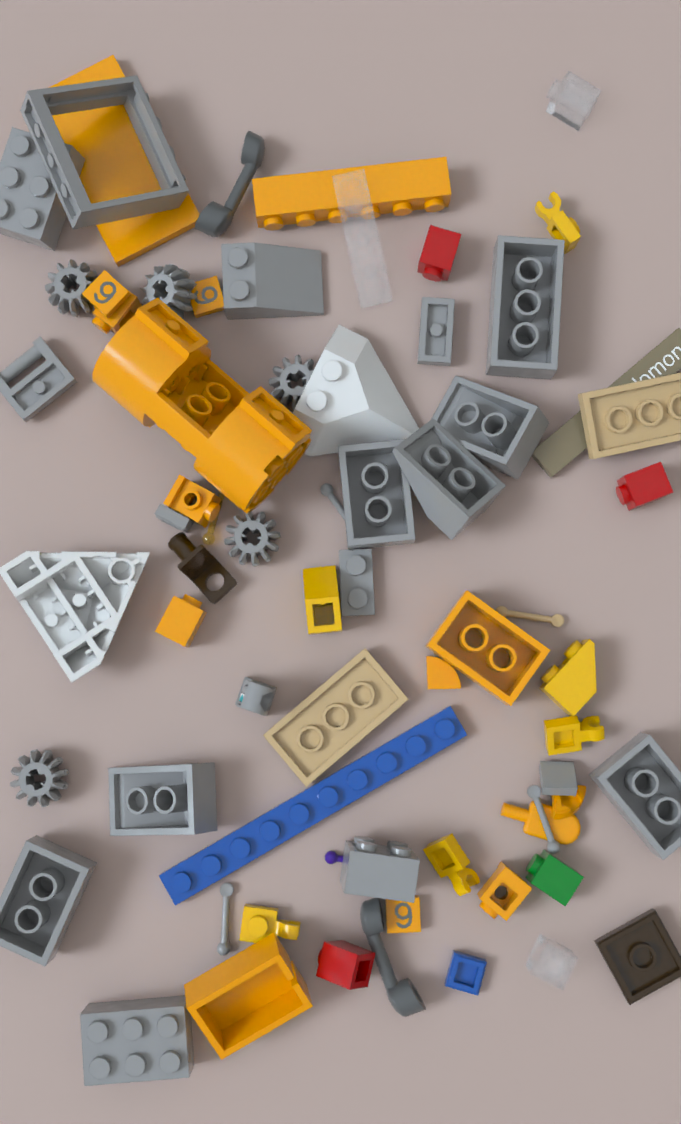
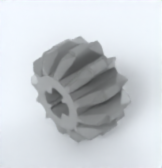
(63, 281)
(171, 287)
(283, 380)
(249, 549)
(39, 790)

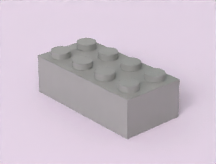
(525, 307)

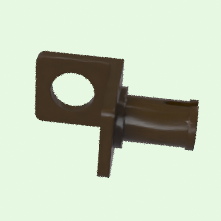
(199, 565)

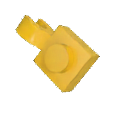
(558, 223)
(567, 733)
(451, 861)
(262, 921)

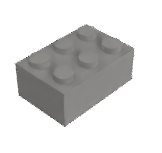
(27, 195)
(375, 496)
(645, 792)
(42, 898)
(136, 1040)

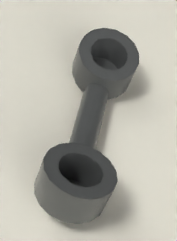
(217, 218)
(401, 994)

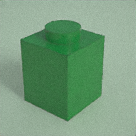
(553, 877)

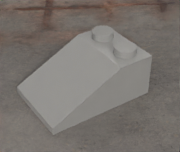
(271, 281)
(491, 425)
(446, 478)
(162, 799)

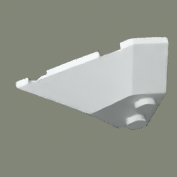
(351, 398)
(75, 600)

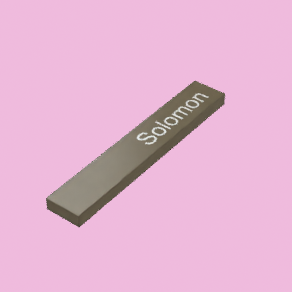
(570, 438)

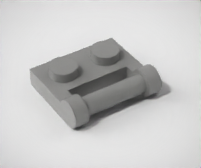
(38, 387)

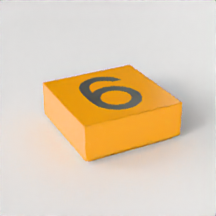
(106, 294)
(209, 297)
(403, 916)

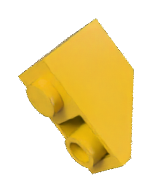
(322, 600)
(574, 679)

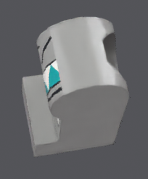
(256, 696)

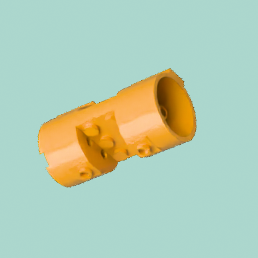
(166, 378)

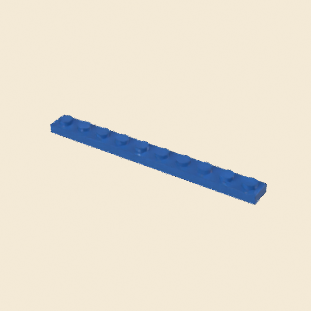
(312, 805)

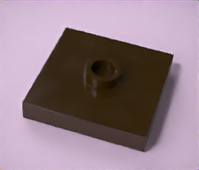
(640, 956)

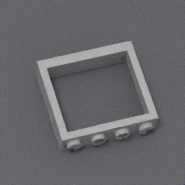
(127, 91)

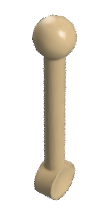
(556, 620)

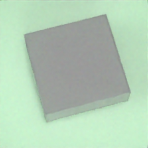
(173, 518)
(558, 778)

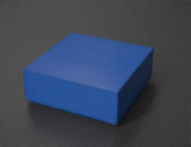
(465, 972)

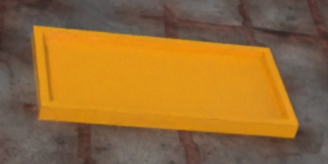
(118, 169)

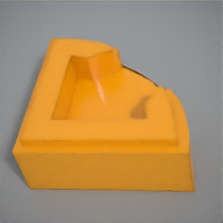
(441, 674)
(567, 805)

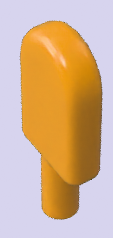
(563, 830)

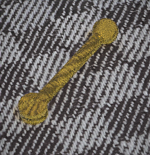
(208, 538)

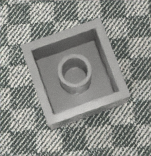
(379, 870)

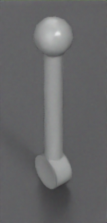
(327, 490)
(534, 792)
(226, 890)

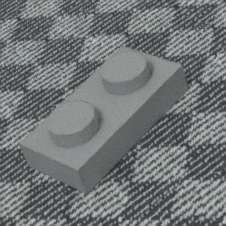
(436, 331)
(356, 582)

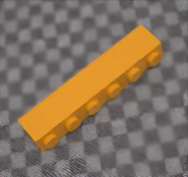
(312, 197)

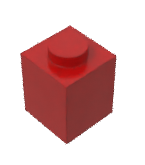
(438, 253)
(643, 486)
(345, 964)

